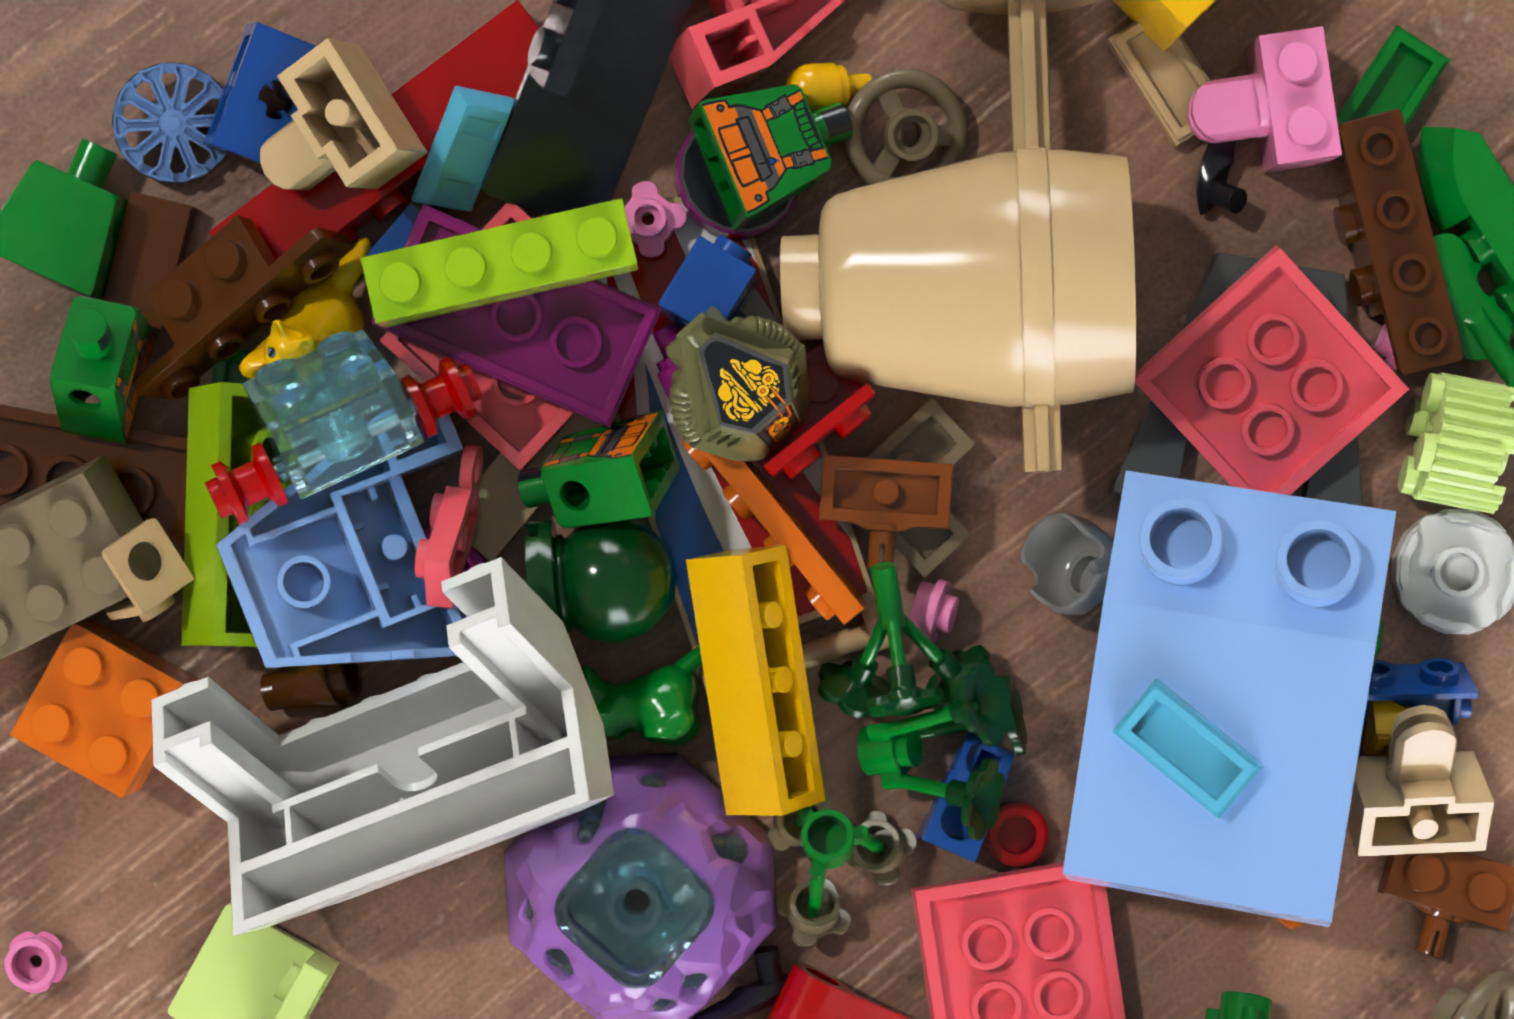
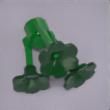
(985, 707)

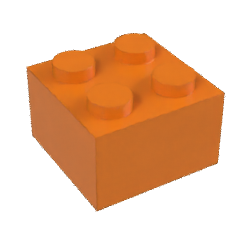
(98, 707)

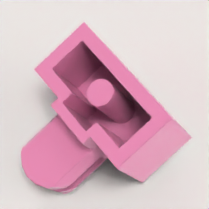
(1280, 102)

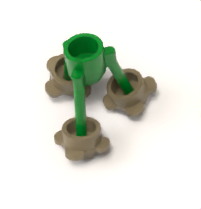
(828, 844)

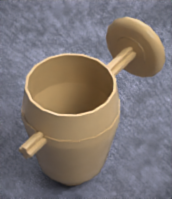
(985, 272)

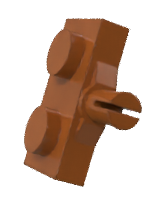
(885, 497)
(1450, 890)

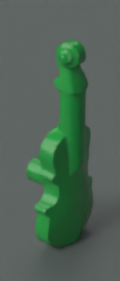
(1480, 322)

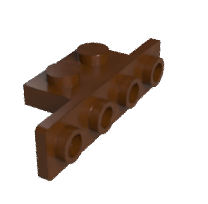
(1394, 244)
(226, 295)

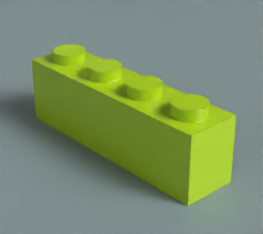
(499, 263)

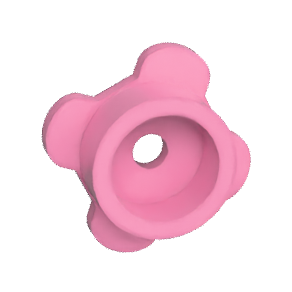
(666, 218)

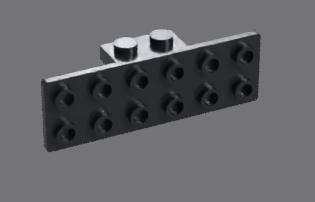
(582, 101)

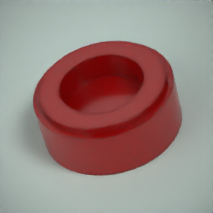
(1018, 834)

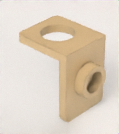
(144, 597)

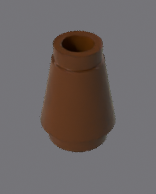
(310, 686)

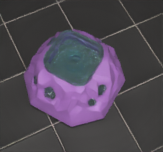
(658, 834)

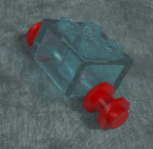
(334, 419)

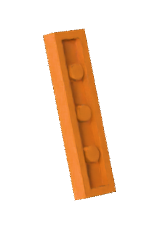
(753, 495)

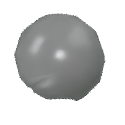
(1068, 562)

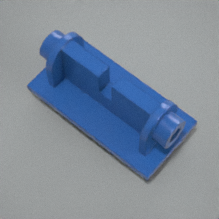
(1430, 683)

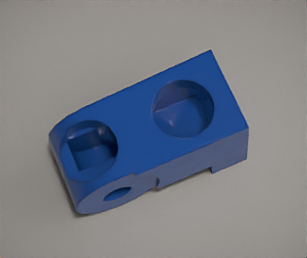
(943, 822)

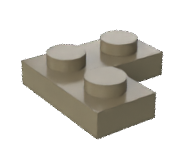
(932, 438)

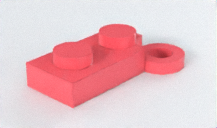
(453, 528)

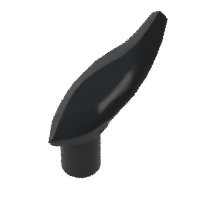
(1212, 180)
(753, 996)

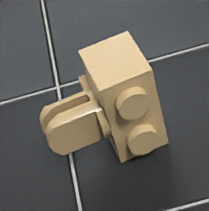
(341, 123)
(1420, 793)

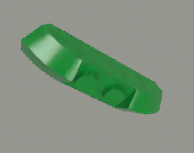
(1472, 190)

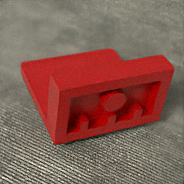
(833, 406)

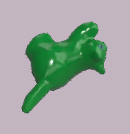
(655, 704)

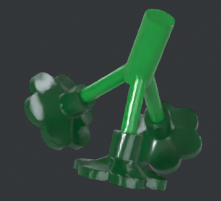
(862, 692)

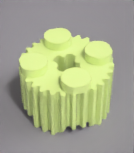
(1460, 442)

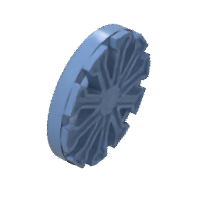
(169, 121)

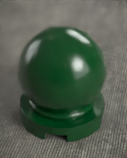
(602, 577)

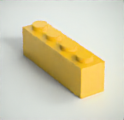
(756, 681)

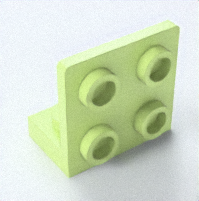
(252, 976)

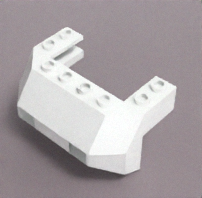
(402, 773)

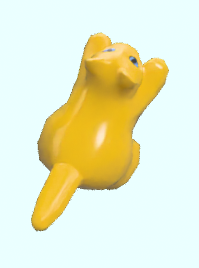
(314, 315)

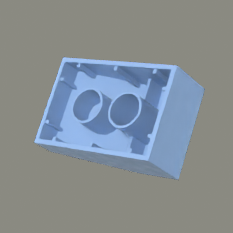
(1270, 631)

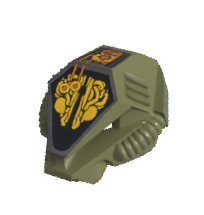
(737, 385)

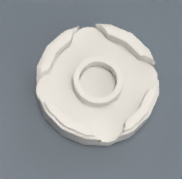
(1454, 571)

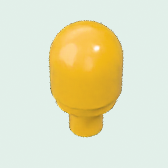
(826, 83)

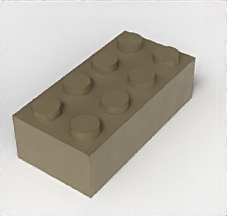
(54, 553)

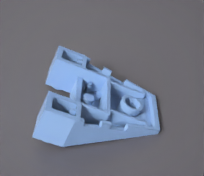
(338, 569)

